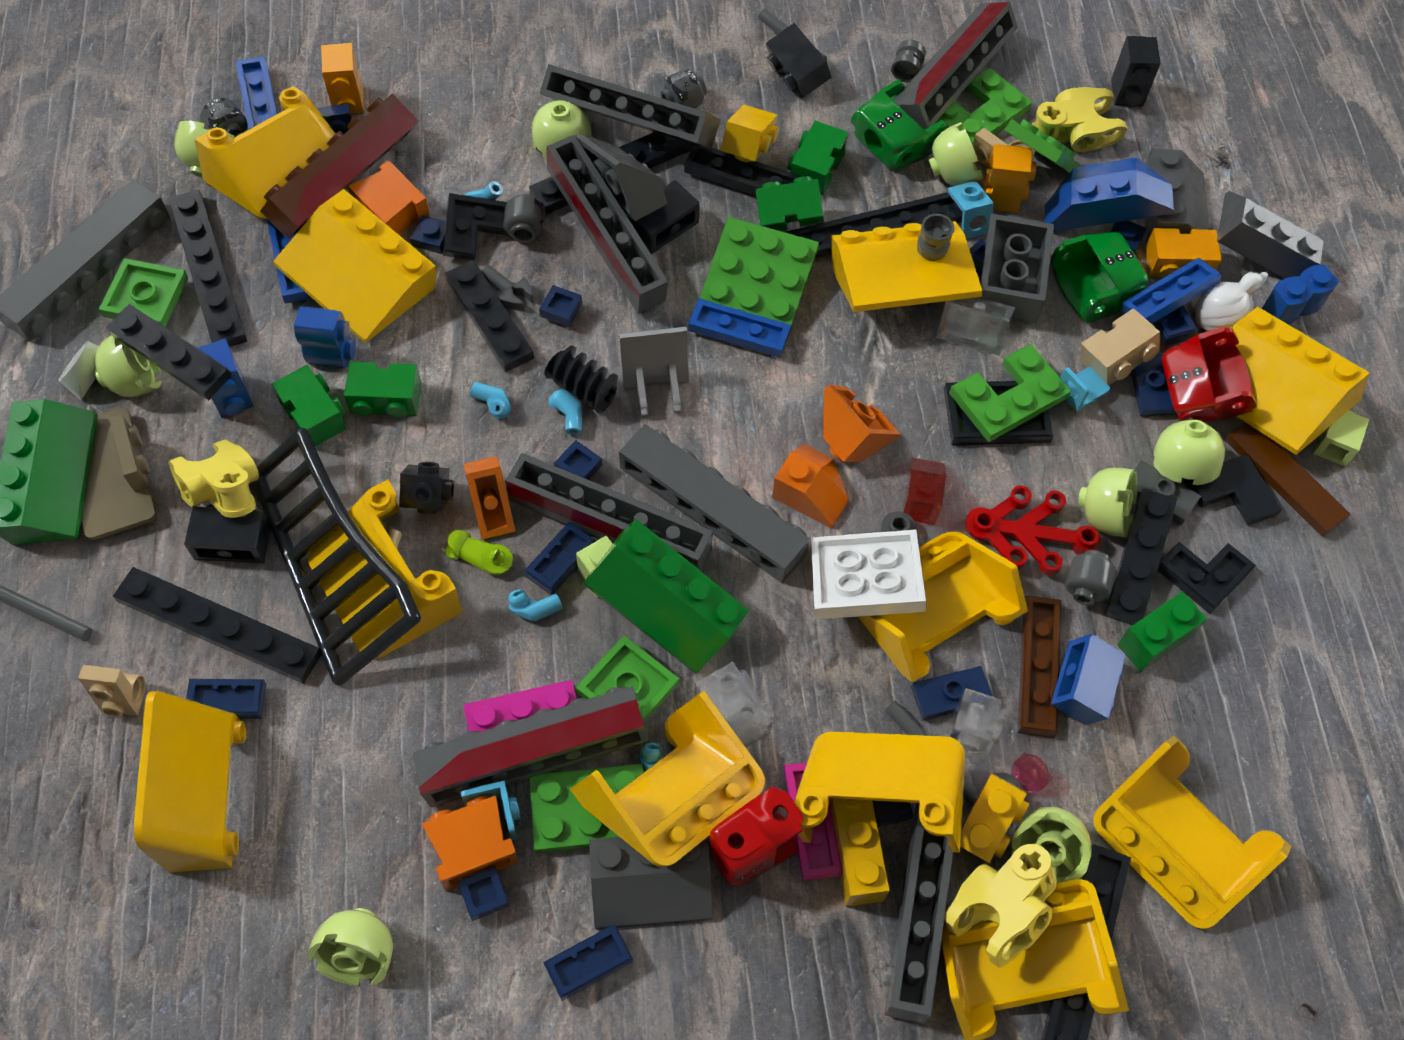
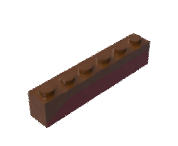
(338, 165)

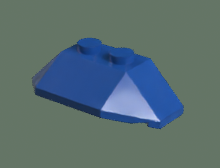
(1109, 195)

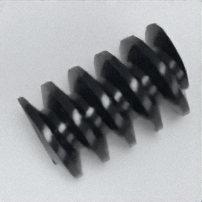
(582, 378)

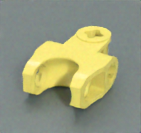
(1078, 120)
(218, 479)
(1010, 898)

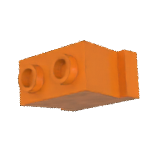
(391, 197)
(469, 840)

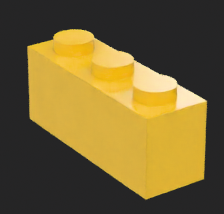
(859, 851)

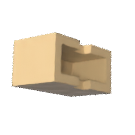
(1122, 348)

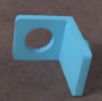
(973, 203)
(1084, 387)
(510, 804)

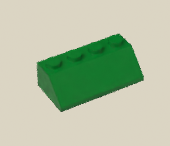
(45, 471)
(665, 596)

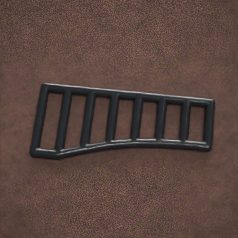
(356, 542)

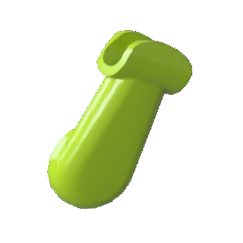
(488, 557)

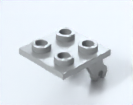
(655, 358)

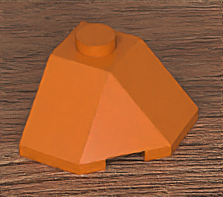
(853, 427)
(811, 485)

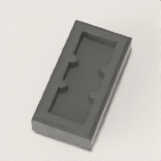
(1151, 479)

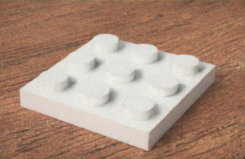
(867, 574)

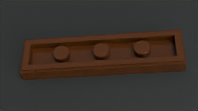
(1289, 479)
(1039, 666)

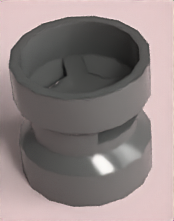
(908, 60)
(935, 236)

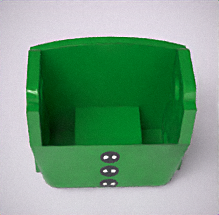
(891, 132)
(1097, 274)

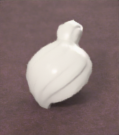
(1228, 302)

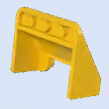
(265, 154)
(960, 587)
(432, 590)
(886, 769)
(185, 784)
(683, 793)
(1181, 843)
(1065, 961)

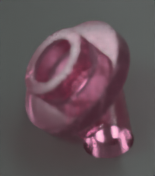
(1031, 772)

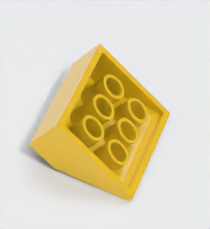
(356, 266)
(887, 271)
(1294, 381)

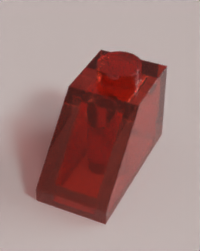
(924, 490)

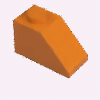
(489, 497)

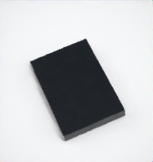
(965, 432)

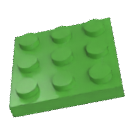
(760, 270)

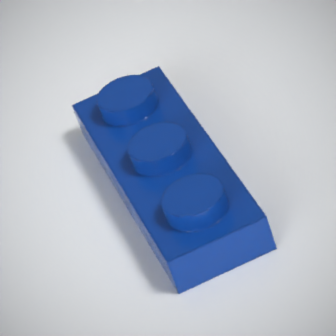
(1173, 291)
(739, 327)

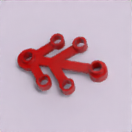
(1028, 531)

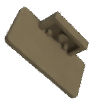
(117, 479)

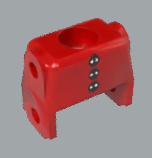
(1208, 377)
(755, 837)

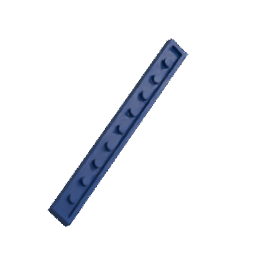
(260, 106)

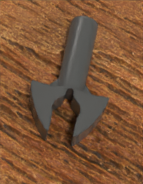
(509, 288)

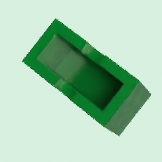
(818, 153)
(790, 203)
(381, 390)
(307, 402)
(1161, 631)

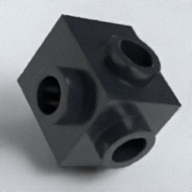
(425, 487)

